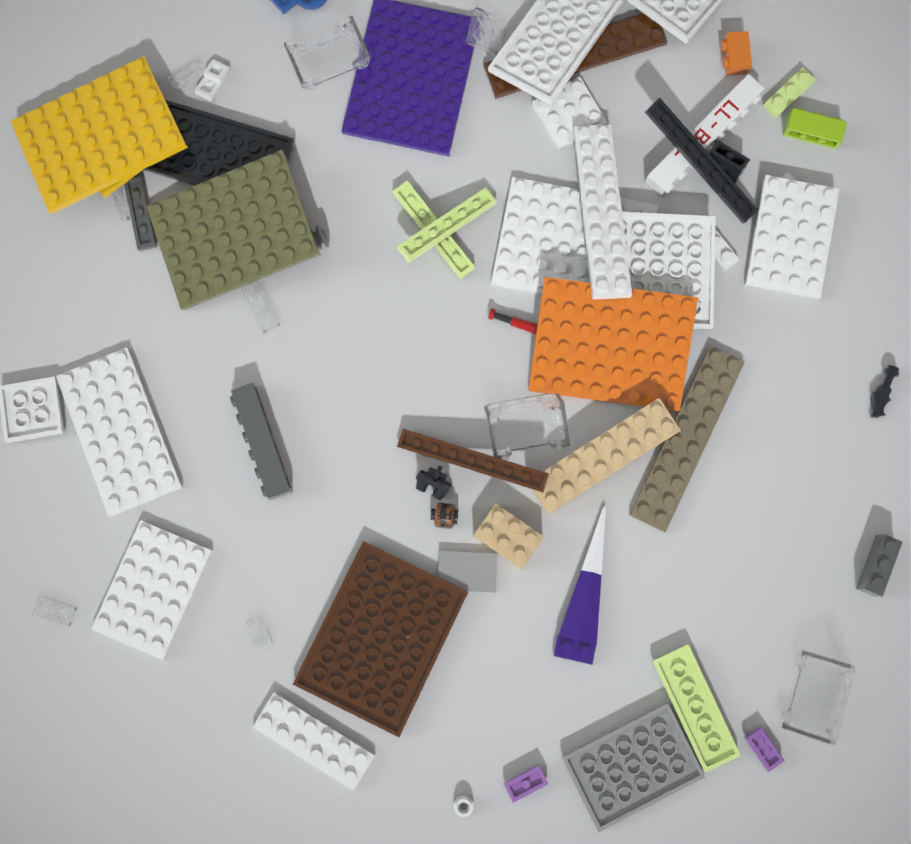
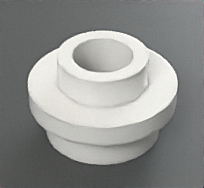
(463, 812)

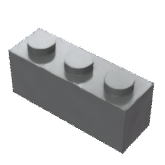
(879, 565)

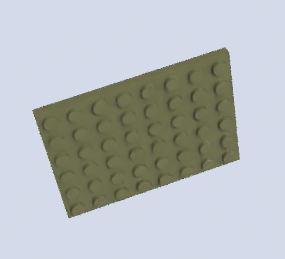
(233, 230)

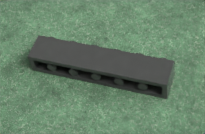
(261, 441)

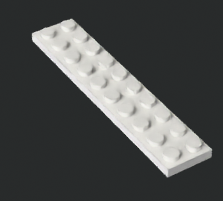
(602, 212)

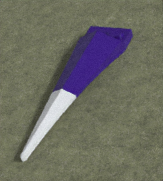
(580, 624)

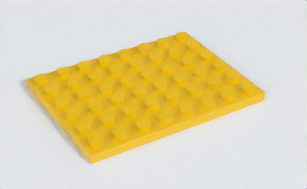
(98, 135)

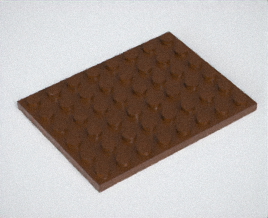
(380, 638)

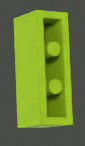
(815, 128)

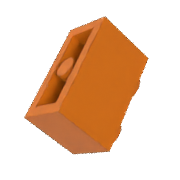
(736, 53)

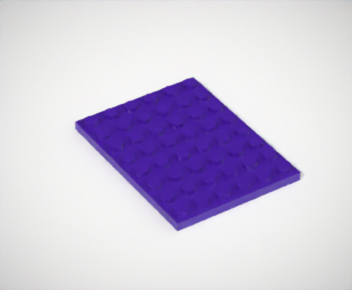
(413, 77)

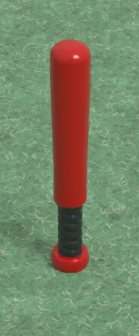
(514, 321)

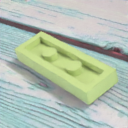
(789, 92)

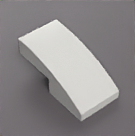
(212, 81)

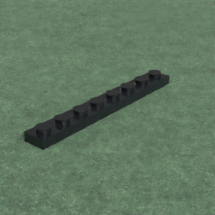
(701, 160)

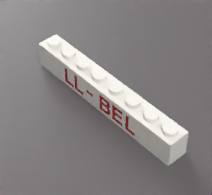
(708, 131)

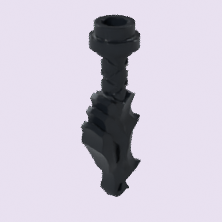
(881, 395)

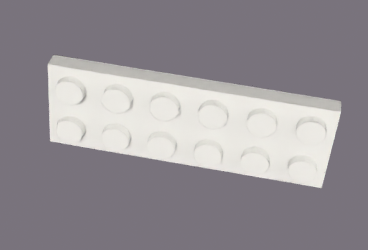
(314, 741)

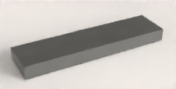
(140, 217)

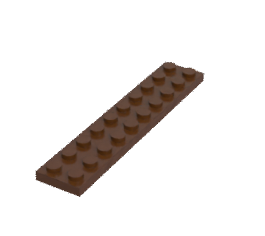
(616, 42)

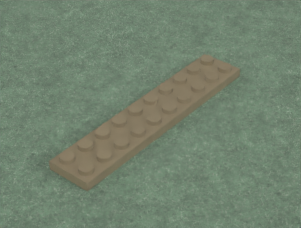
(683, 450)

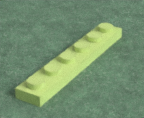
(423, 217)
(446, 225)

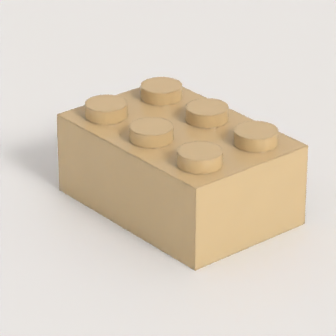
(508, 536)

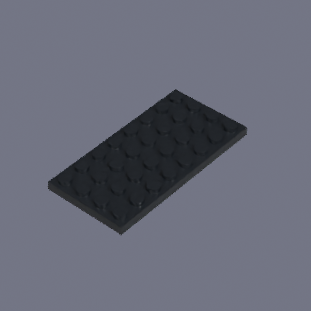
(215, 146)

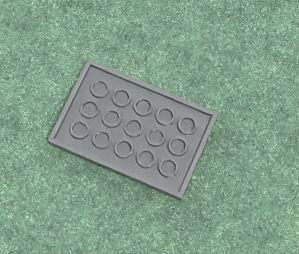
(633, 767)

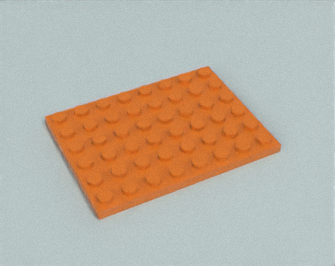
(612, 347)

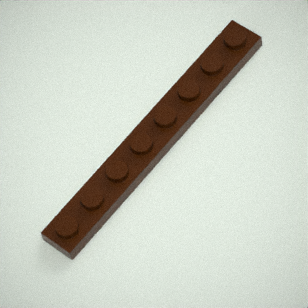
(473, 460)

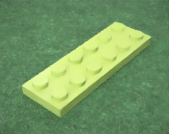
(696, 708)

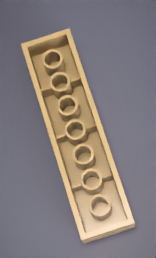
(606, 455)

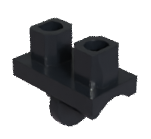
(436, 480)

